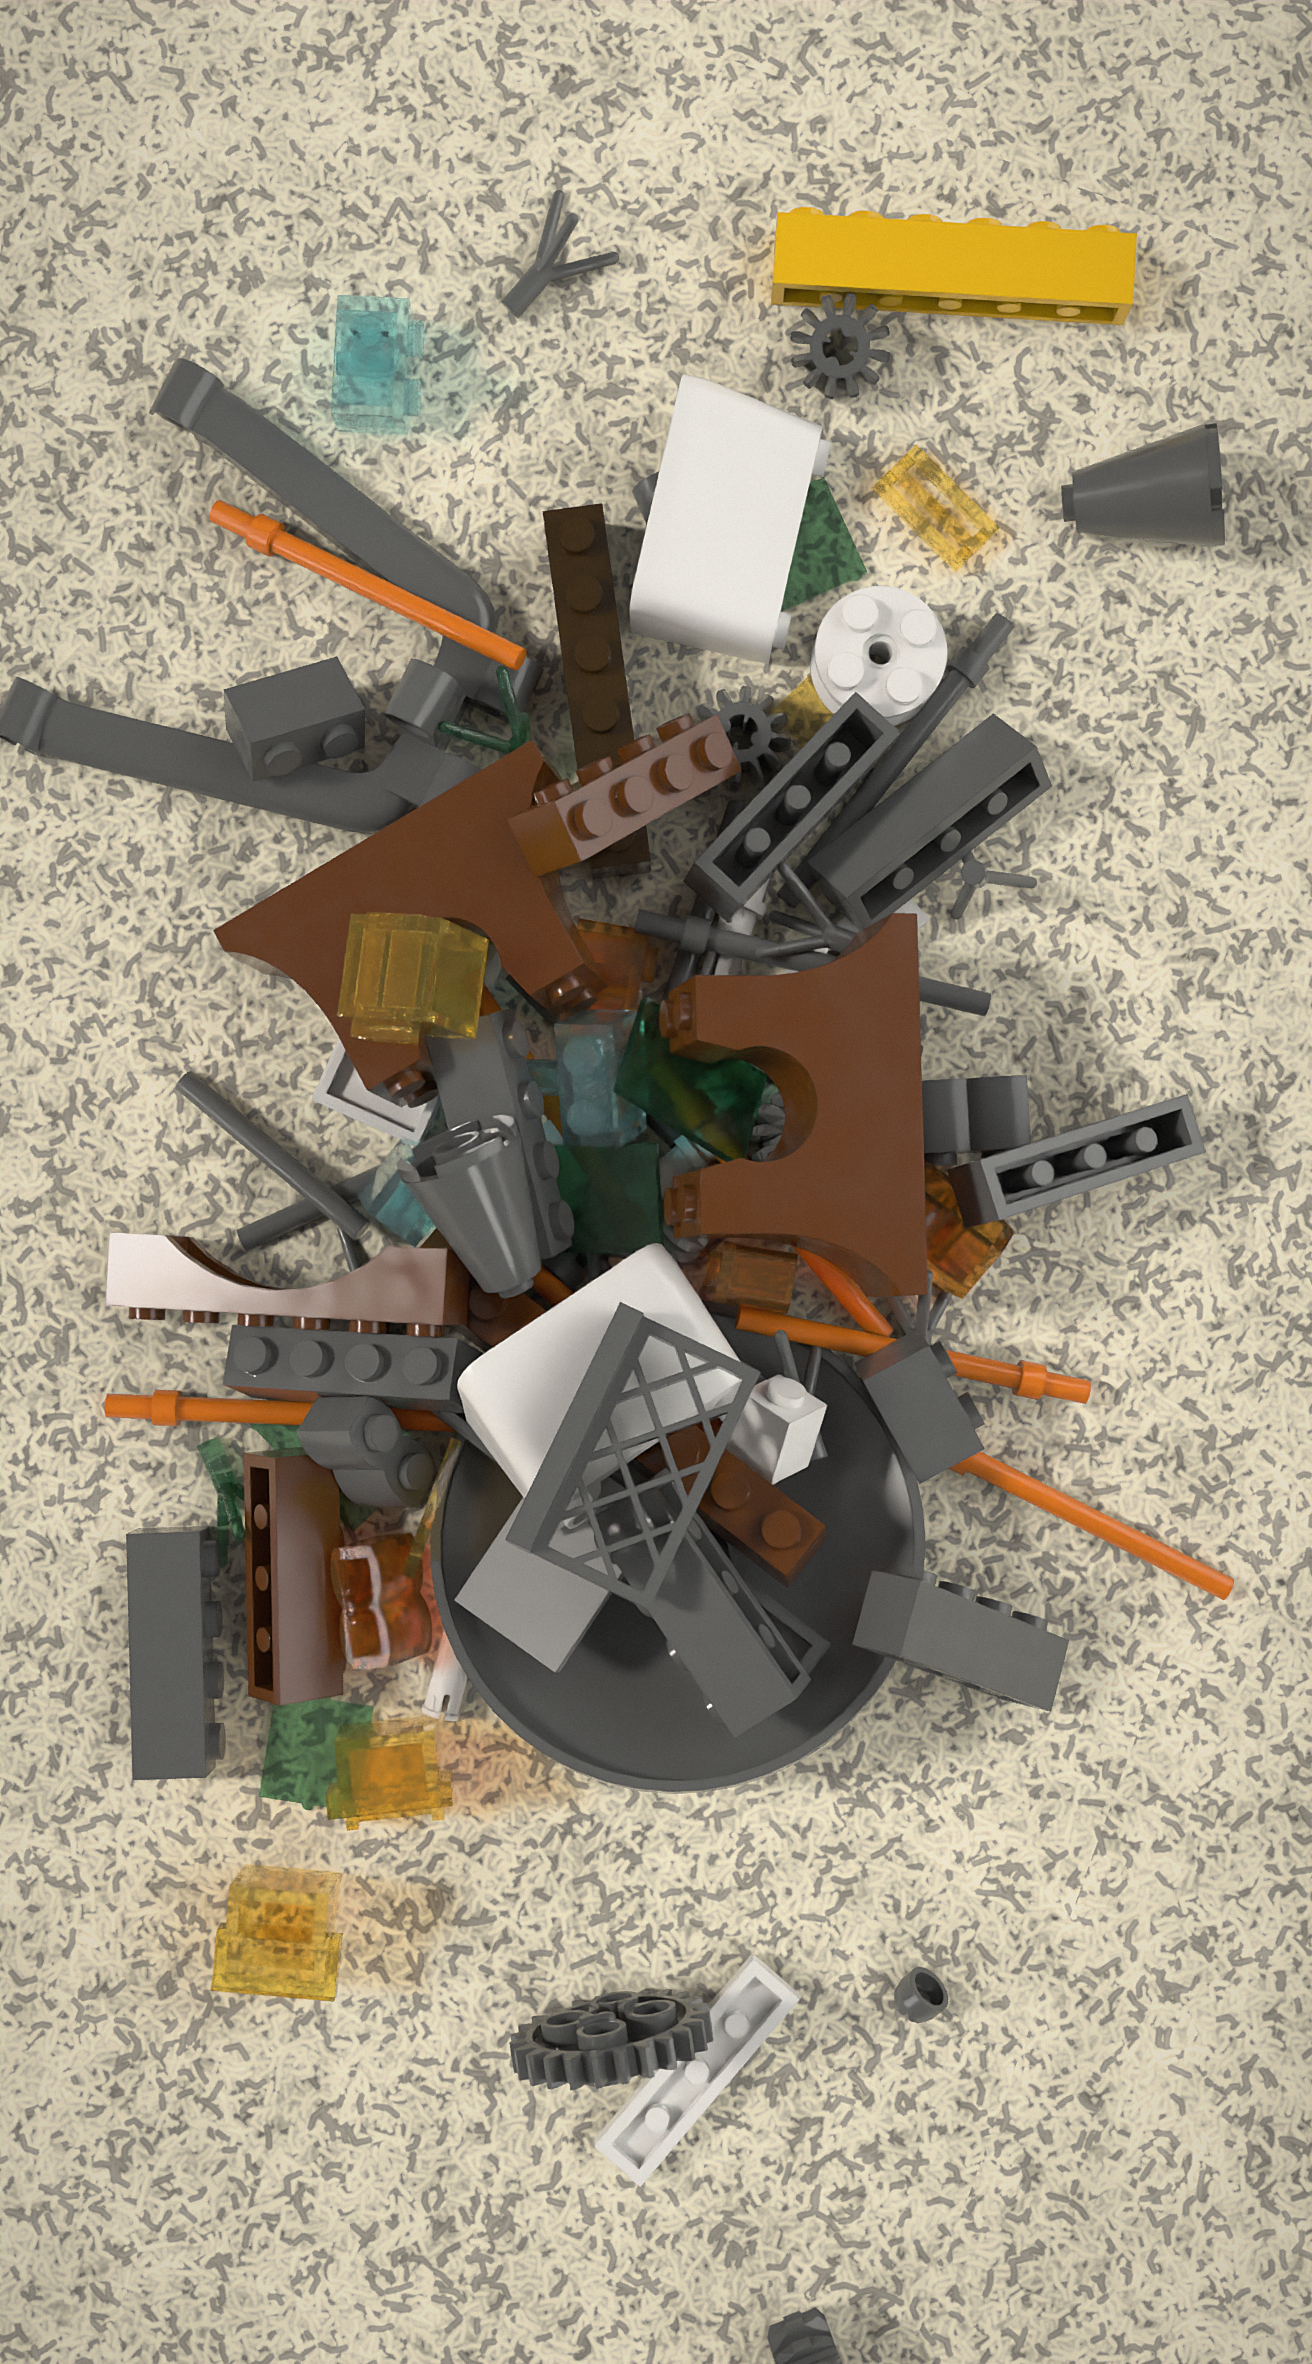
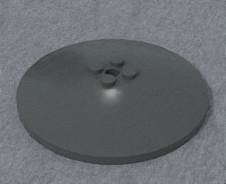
(621, 1699)

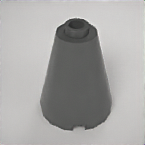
(1153, 492)
(479, 1201)

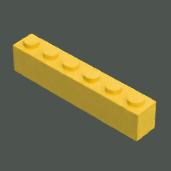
(954, 266)

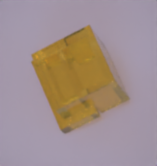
(411, 978)
(389, 1772)
(280, 1934)

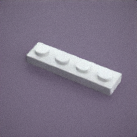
(675, 2099)

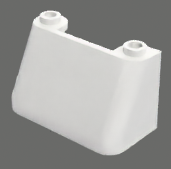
(725, 522)
(527, 1382)

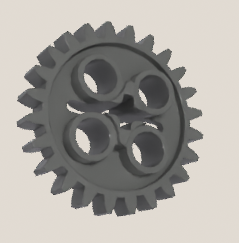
(611, 2039)

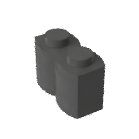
(974, 1117)
(367, 1452)

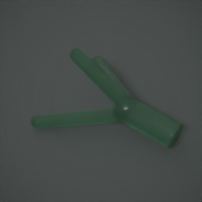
(518, 721)
(227, 1489)

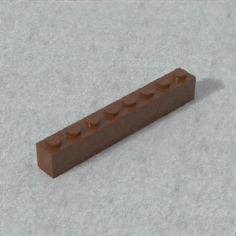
(737, 1500)

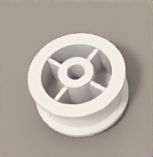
(883, 624)

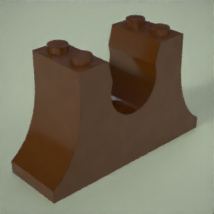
(442, 862)
(850, 1082)

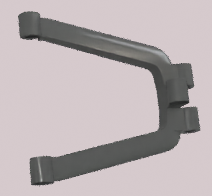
(426, 694)

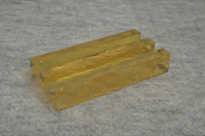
(970, 545)

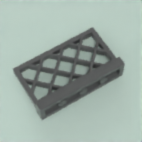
(582, 1429)

